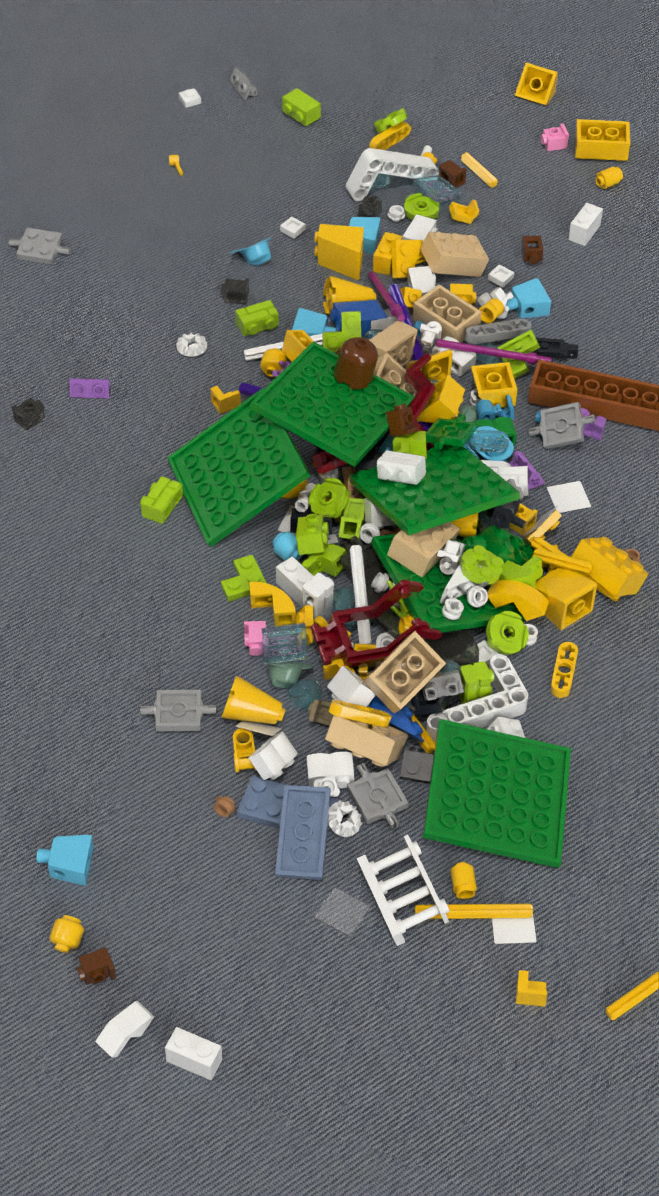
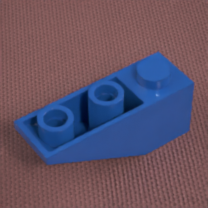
(400, 720)

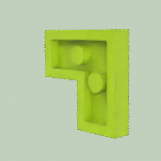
(349, 329)
(524, 344)
(247, 572)

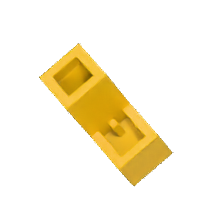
(270, 596)
(526, 598)

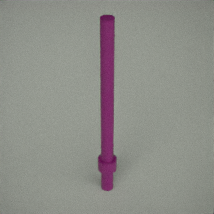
(395, 309)
(530, 358)

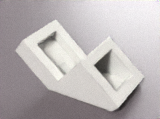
(127, 1024)

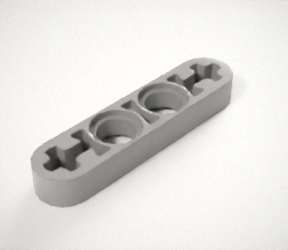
(496, 331)

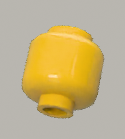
(271, 360)
(66, 933)

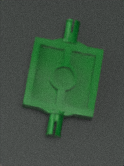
(450, 432)

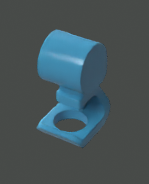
(486, 410)

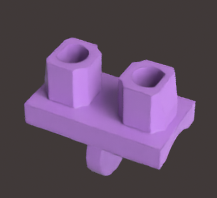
(595, 429)

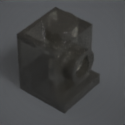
(370, 204)
(235, 291)
(28, 413)

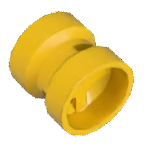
(491, 310)

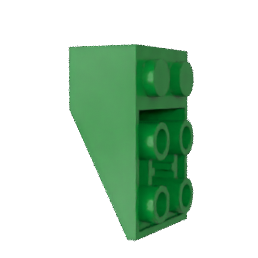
(507, 545)

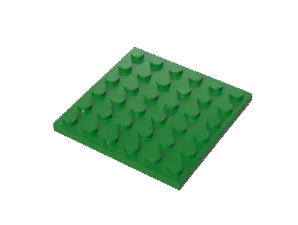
(327, 412)
(236, 470)
(451, 489)
(427, 602)
(498, 793)

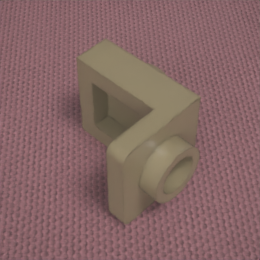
(320, 712)

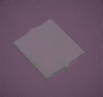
(342, 912)

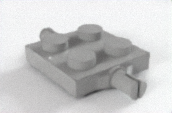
(39, 246)
(562, 425)
(178, 710)
(377, 796)

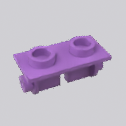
(89, 388)
(534, 477)

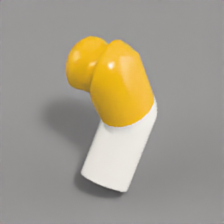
(427, 153)

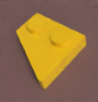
(404, 256)
(550, 523)

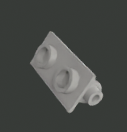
(242, 84)

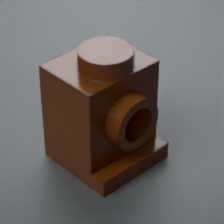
(452, 173)
(532, 254)
(401, 420)
(96, 967)

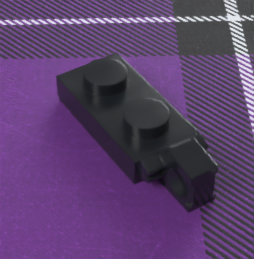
(556, 348)

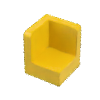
(226, 401)
(530, 991)

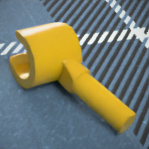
(174, 160)

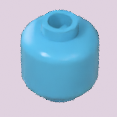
(286, 546)

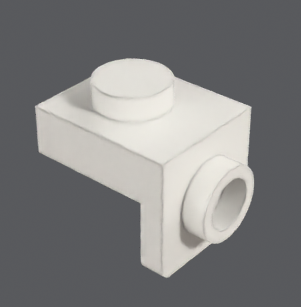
(507, 726)

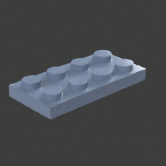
(264, 802)
(303, 832)

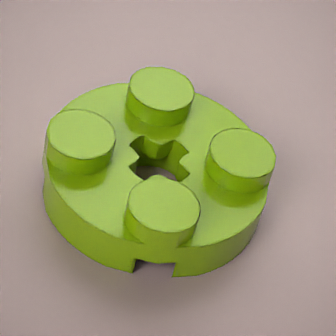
(391, 120)
(428, 206)
(338, 501)
(490, 563)
(495, 633)

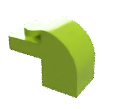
(411, 443)
(352, 518)
(325, 561)
(527, 573)

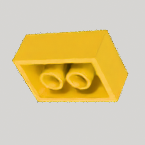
(602, 139)
(611, 566)

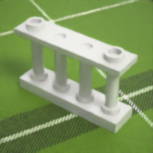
(389, 907)

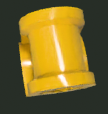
(243, 750)

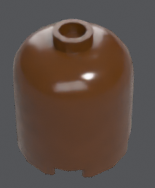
(356, 363)

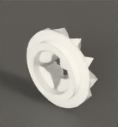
(194, 349)
(336, 814)

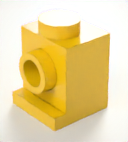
(464, 291)
(527, 515)

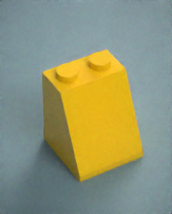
(340, 249)
(568, 595)

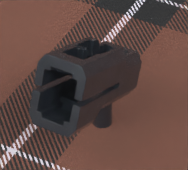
(504, 514)

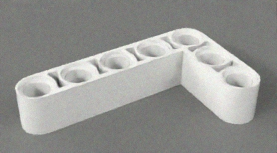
(386, 162)
(501, 704)

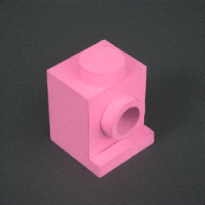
(555, 138)
(253, 636)

